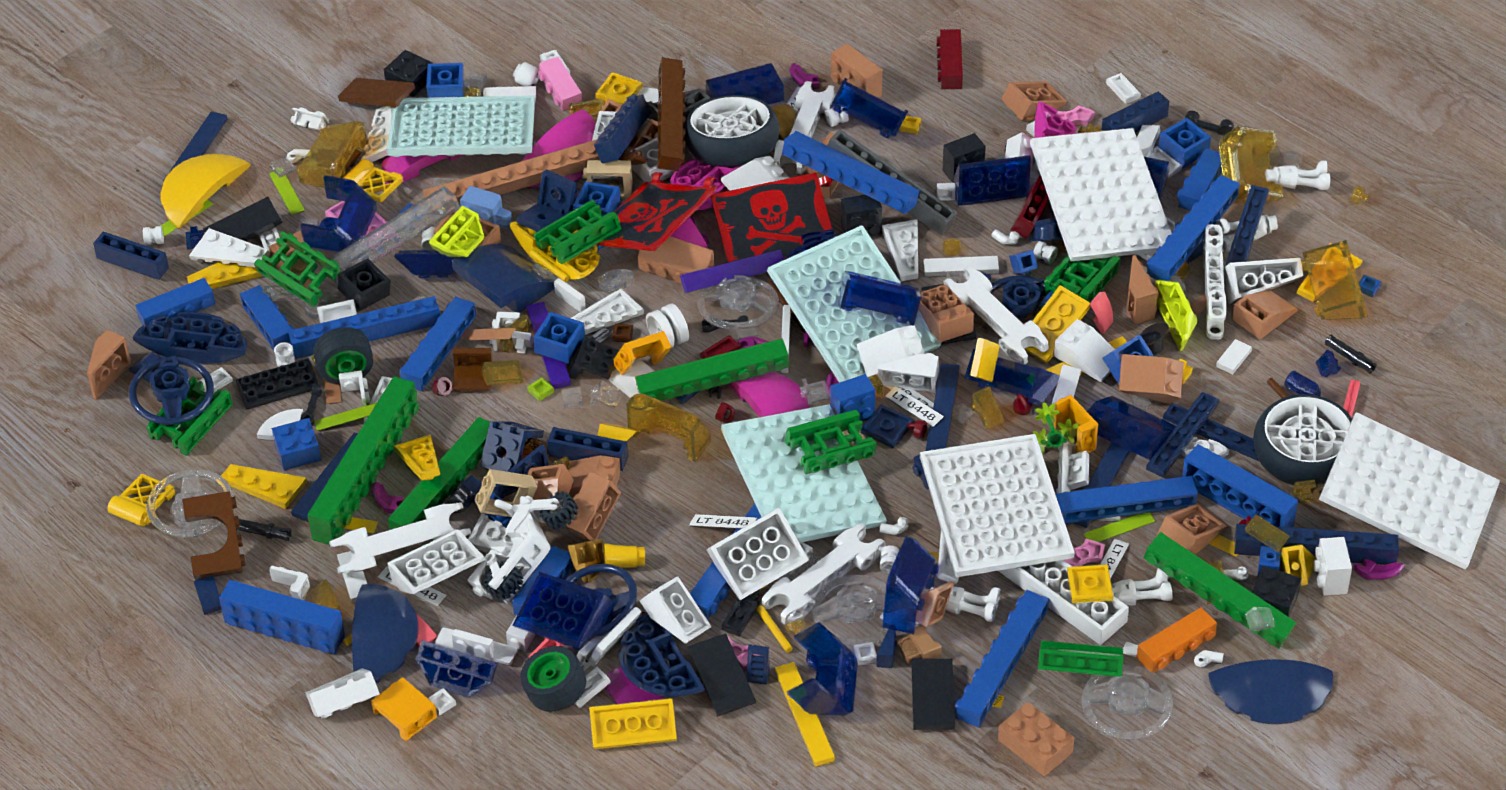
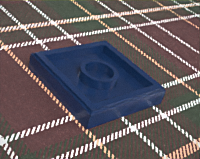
(886, 426)

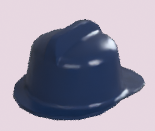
(1046, 230)

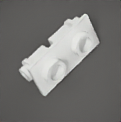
(316, 120)

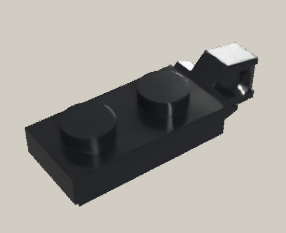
(741, 614)

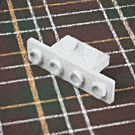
(1072, 469)
(476, 645)

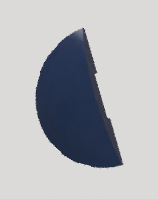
(193, 337)
(382, 630)
(655, 662)
(1272, 689)

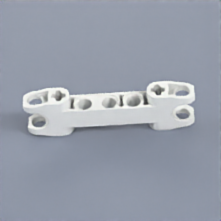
(811, 107)
(1214, 282)
(1013, 333)
(366, 547)
(800, 592)

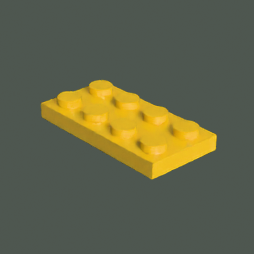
(1055, 317)
(633, 724)

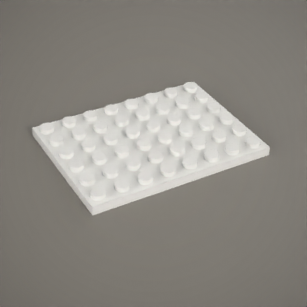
(1101, 194)
(1410, 490)
(996, 505)

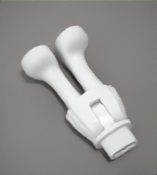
(1291, 176)
(1265, 226)
(1130, 591)
(987, 610)

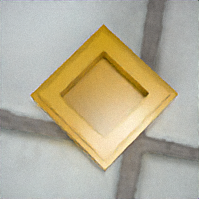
(910, 125)

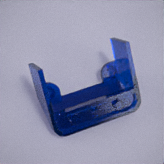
(868, 109)
(352, 223)
(879, 296)
(1018, 379)
(908, 577)
(836, 674)

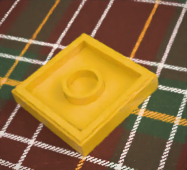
(618, 88)
(985, 360)
(1090, 583)

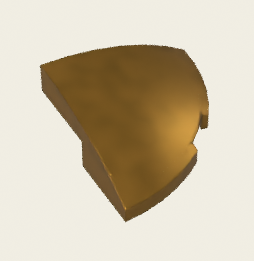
(786, 118)
(587, 554)

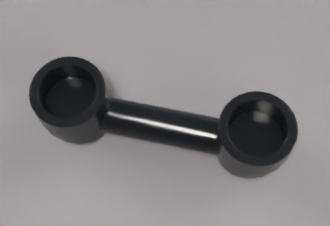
(1222, 129)

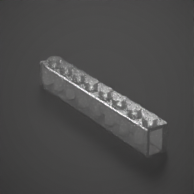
(399, 229)

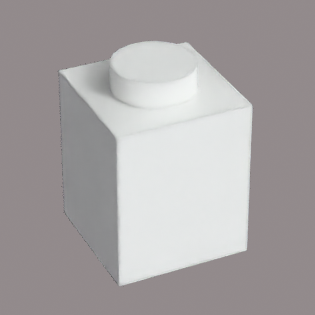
(519, 638)

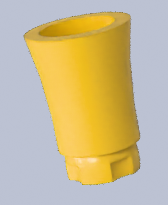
(624, 556)

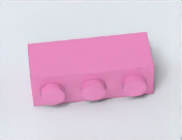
(559, 83)

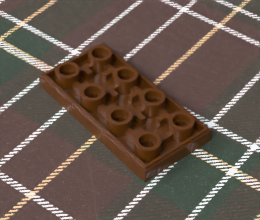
(376, 92)

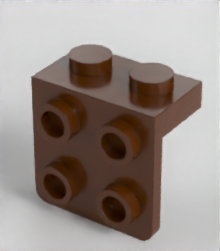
(468, 368)

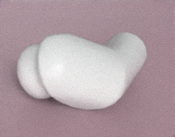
(297, 154)
(1006, 239)
(896, 529)
(1206, 657)

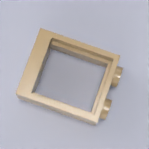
(612, 168)
(486, 505)

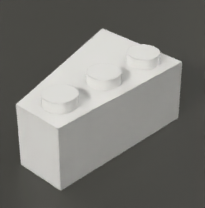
(342, 693)

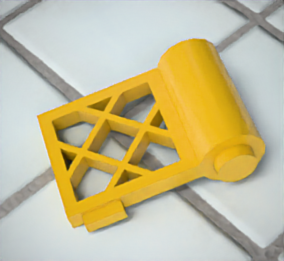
(365, 171)
(133, 508)

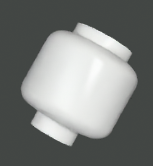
(526, 74)

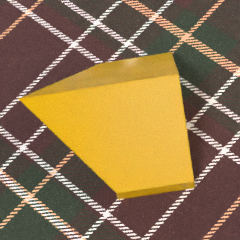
(615, 431)
(1297, 562)

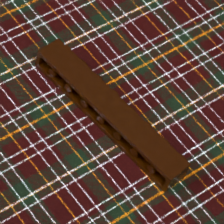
(671, 114)

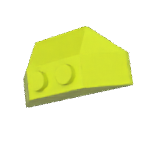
(459, 234)
(1176, 311)

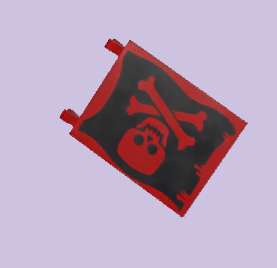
(656, 213)
(770, 215)

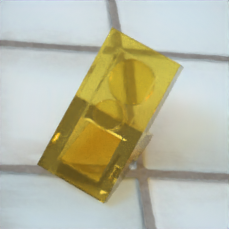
(986, 405)

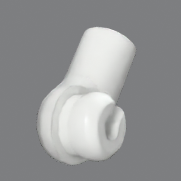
(1237, 574)

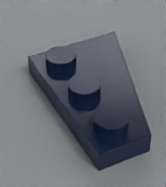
(535, 459)

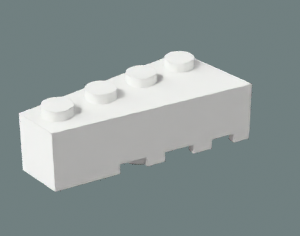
(1259, 276)

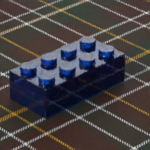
(756, 82)

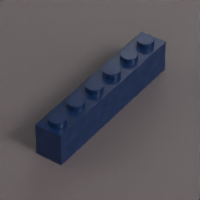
(622, 128)

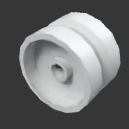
(671, 322)

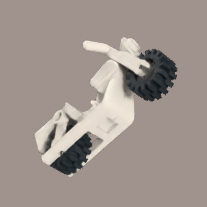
(500, 569)

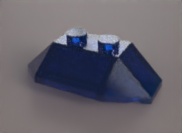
(425, 262)
(454, 669)

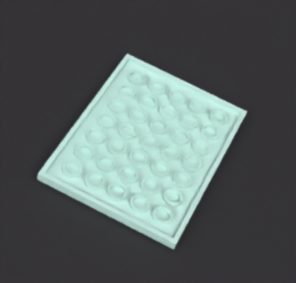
(462, 126)
(812, 290)
(812, 503)

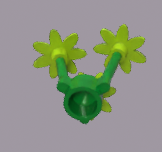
(1054, 437)

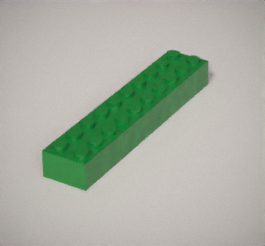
(363, 461)

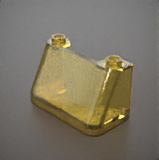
(332, 152)
(1246, 158)
(1334, 282)
(648, 413)

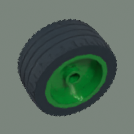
(342, 352)
(553, 678)

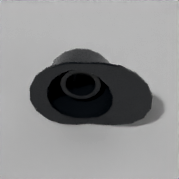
(1154, 336)
(459, 495)

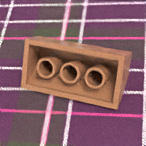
(675, 258)

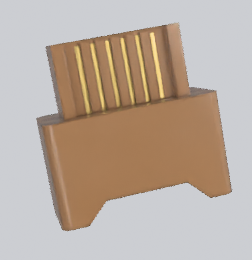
(919, 646)

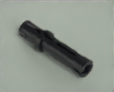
(1355, 357)
(268, 530)

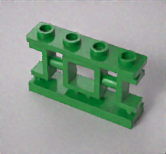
(593, 230)
(1098, 271)
(291, 281)
(196, 427)
(827, 429)
(1081, 658)

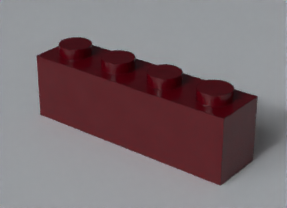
(950, 58)
(1031, 209)

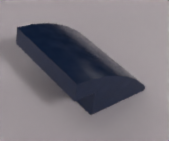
(503, 276)

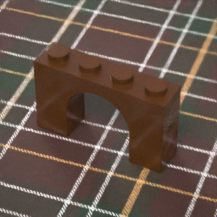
(221, 508)

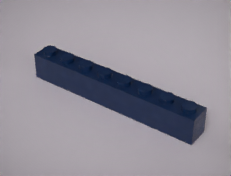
(1360, 545)

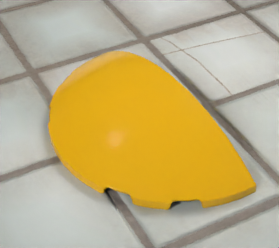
(195, 182)
(575, 268)

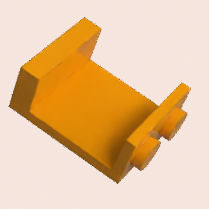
(1087, 428)

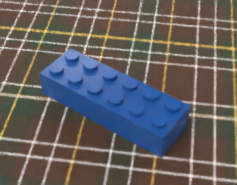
(1247, 492)
(282, 617)

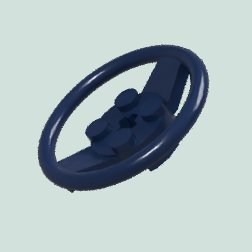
(1020, 294)
(170, 387)
(623, 602)

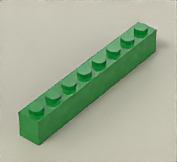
(714, 371)
(453, 467)
(1215, 587)

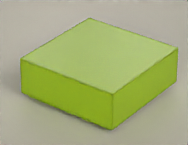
(540, 389)

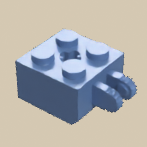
(487, 206)

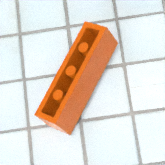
(1176, 640)

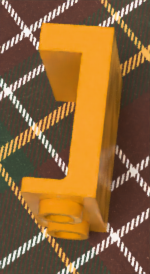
(654, 345)
(405, 708)

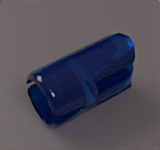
(820, 236)
(1301, 384)

